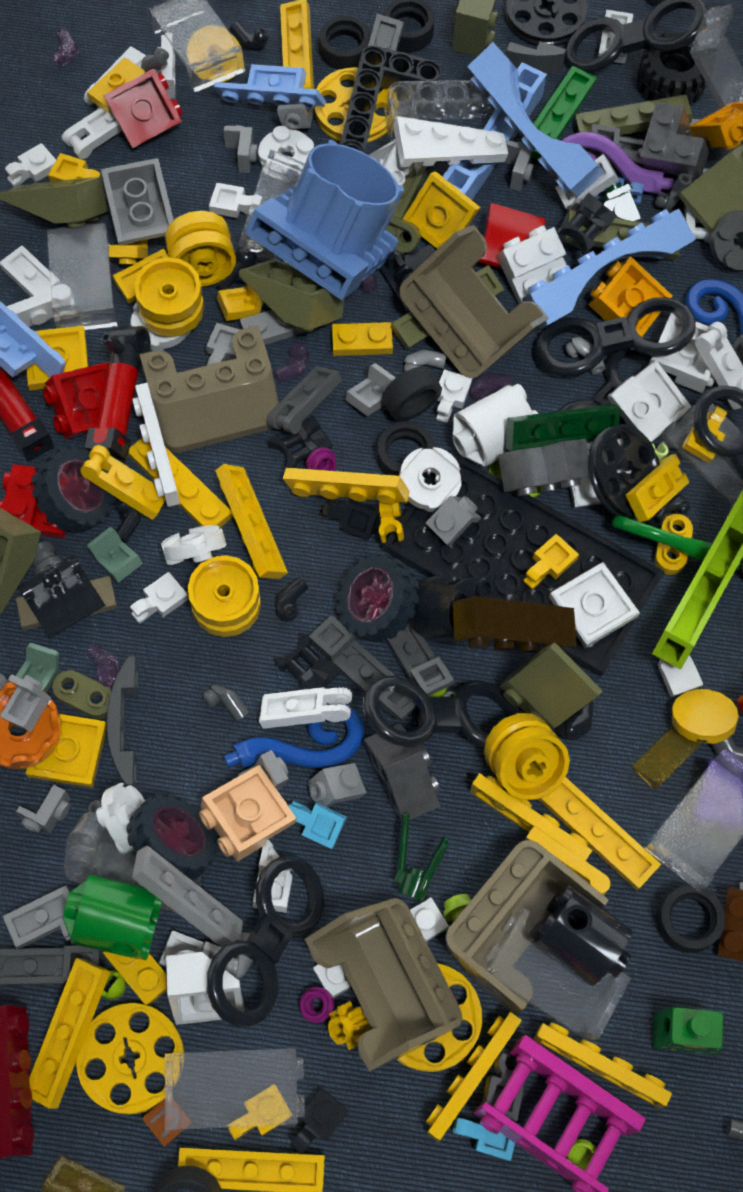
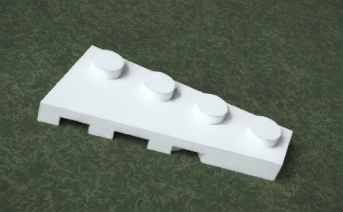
(437, 141)

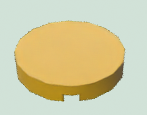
(704, 716)

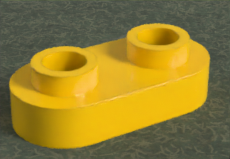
(661, 559)

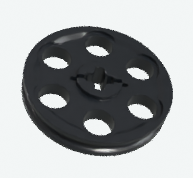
(545, 19)
(619, 459)

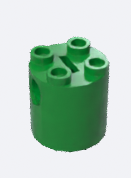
(112, 917)

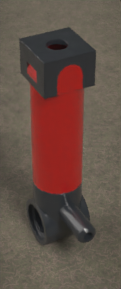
(21, 422)
(110, 431)

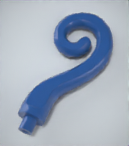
(719, 288)
(249, 750)

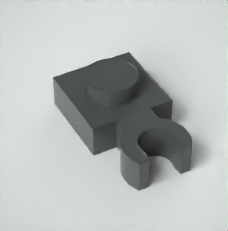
(495, 1085)

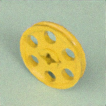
(339, 108)
(453, 1049)
(112, 1053)

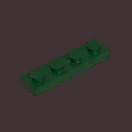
(560, 426)

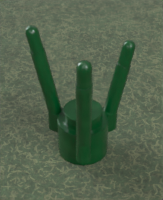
(415, 882)

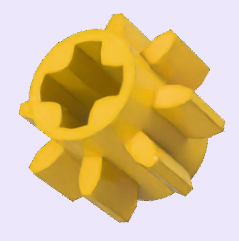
(347, 1025)

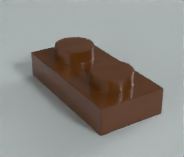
(732, 936)

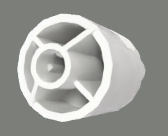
(482, 427)

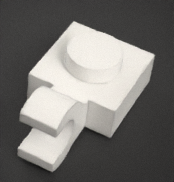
(33, 163)
(229, 200)
(454, 393)
(161, 596)

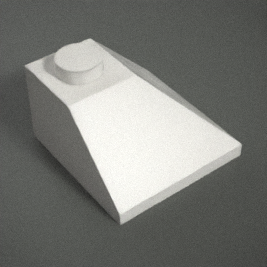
(188, 988)

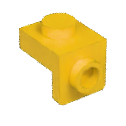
(129, 252)
(239, 302)

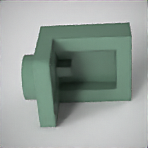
(114, 555)
(40, 664)

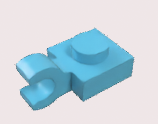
(320, 824)
(487, 1142)

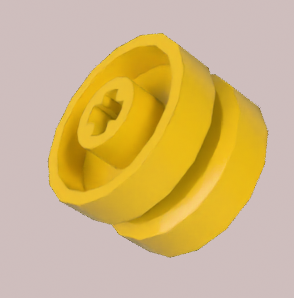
(204, 243)
(169, 297)
(224, 596)
(526, 756)

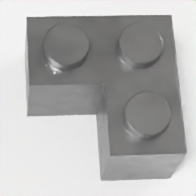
(668, 147)
(544, 467)
(404, 775)

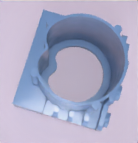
(332, 218)

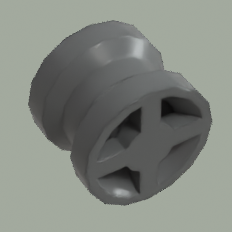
(45, 557)

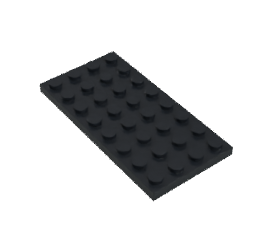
(503, 551)

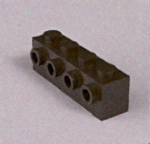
(512, 624)

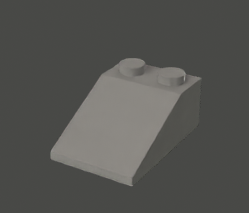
(137, 200)

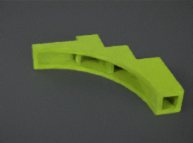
(703, 591)

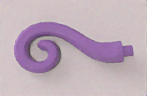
(652, 180)

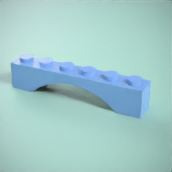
(569, 160)
(469, 176)
(656, 241)

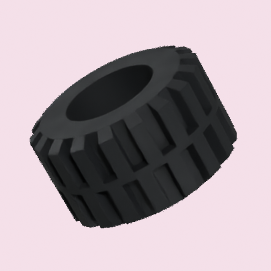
(661, 83)

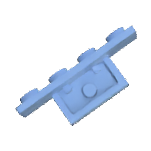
(272, 85)
(23, 347)

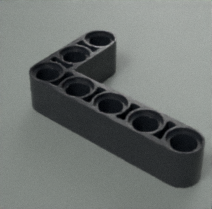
(379, 69)

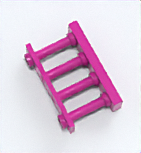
(590, 1100)

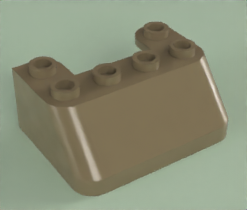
(461, 308)
(215, 399)
(523, 880)
(392, 978)

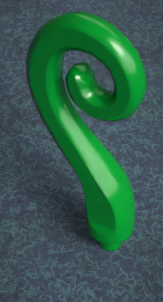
(692, 547)

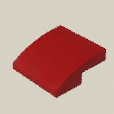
(504, 225)

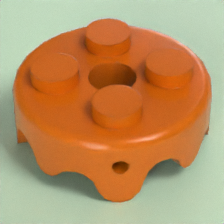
(32, 747)

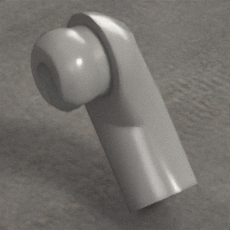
(583, 347)
(425, 357)

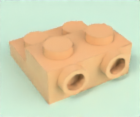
(246, 813)

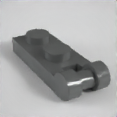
(303, 399)

